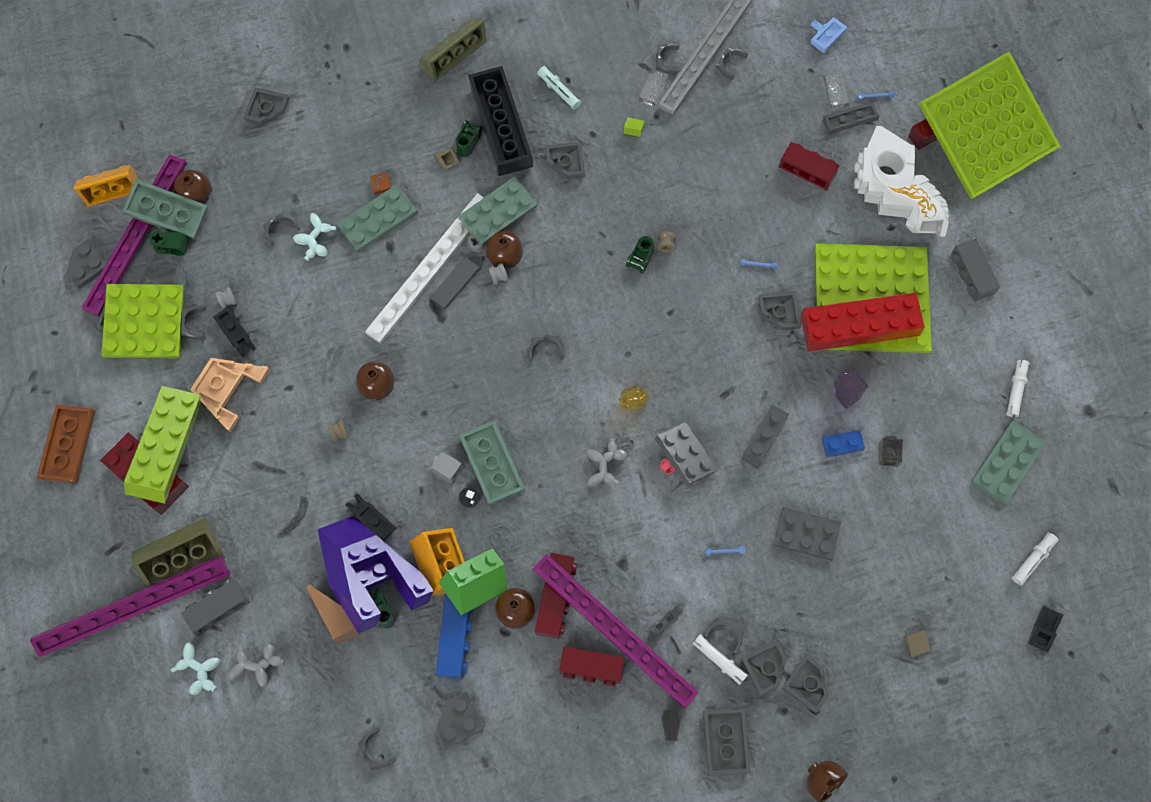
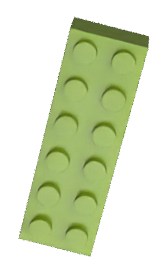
(162, 445)

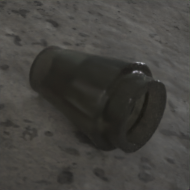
(671, 724)

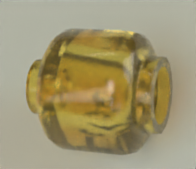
(633, 398)

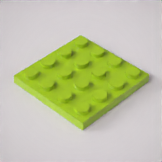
(142, 321)

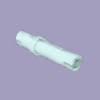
(545, 74)

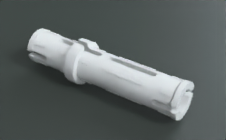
(1019, 381)
(1040, 552)
(720, 659)

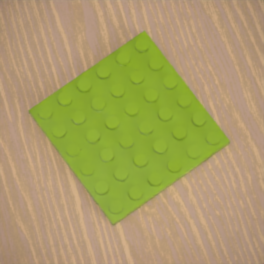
(989, 125)
(872, 272)

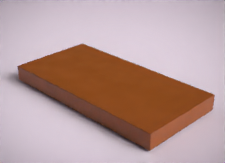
(66, 444)

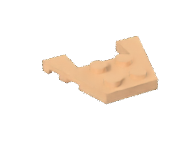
(218, 384)

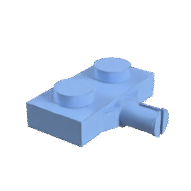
(827, 34)

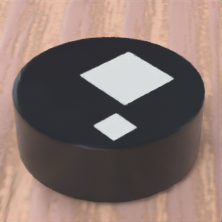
(469, 497)

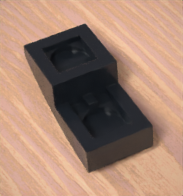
(1045, 628)

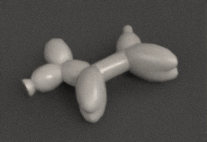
(596, 456)
(259, 669)

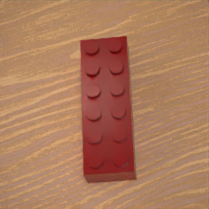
(862, 322)

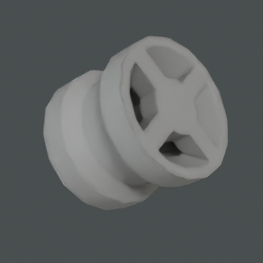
(497, 273)
(226, 298)

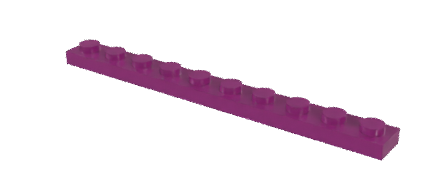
(130, 242)
(130, 606)
(615, 631)

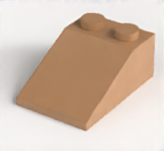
(333, 617)

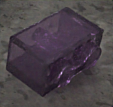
(849, 388)

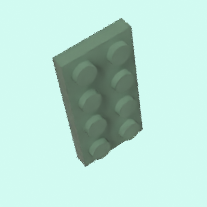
(164, 209)
(497, 210)
(377, 218)
(1008, 462)
(492, 463)

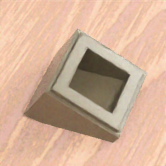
(447, 158)
(917, 643)

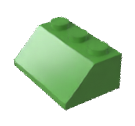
(475, 581)

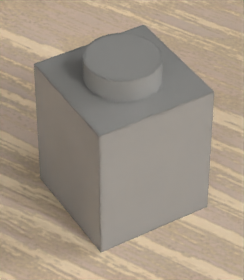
(446, 467)

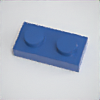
(843, 443)

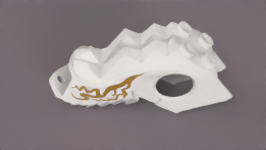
(903, 192)

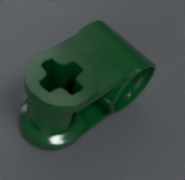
(468, 135)
(169, 243)
(640, 257)
(383, 607)

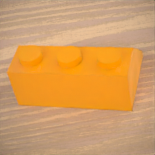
(106, 185)
(435, 555)

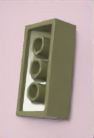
(453, 48)
(177, 552)

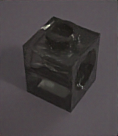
(885, 457)

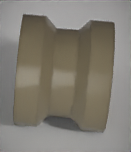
(666, 241)
(338, 431)

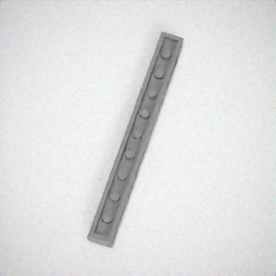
(703, 55)

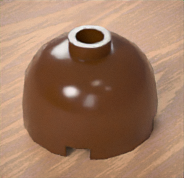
(193, 186)
(504, 248)
(375, 380)
(521, 614)
(824, 779)

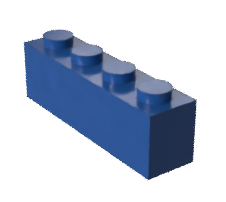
(453, 642)

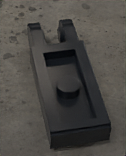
(233, 330)
(372, 518)

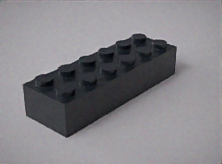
(500, 121)

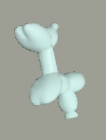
(304, 239)
(208, 665)

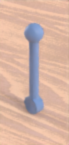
(861, 96)
(743, 262)
(741, 550)

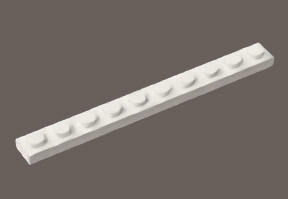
(420, 279)

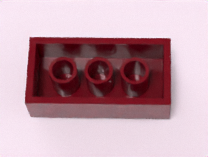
(119, 462)

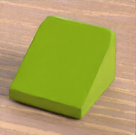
(634, 127)

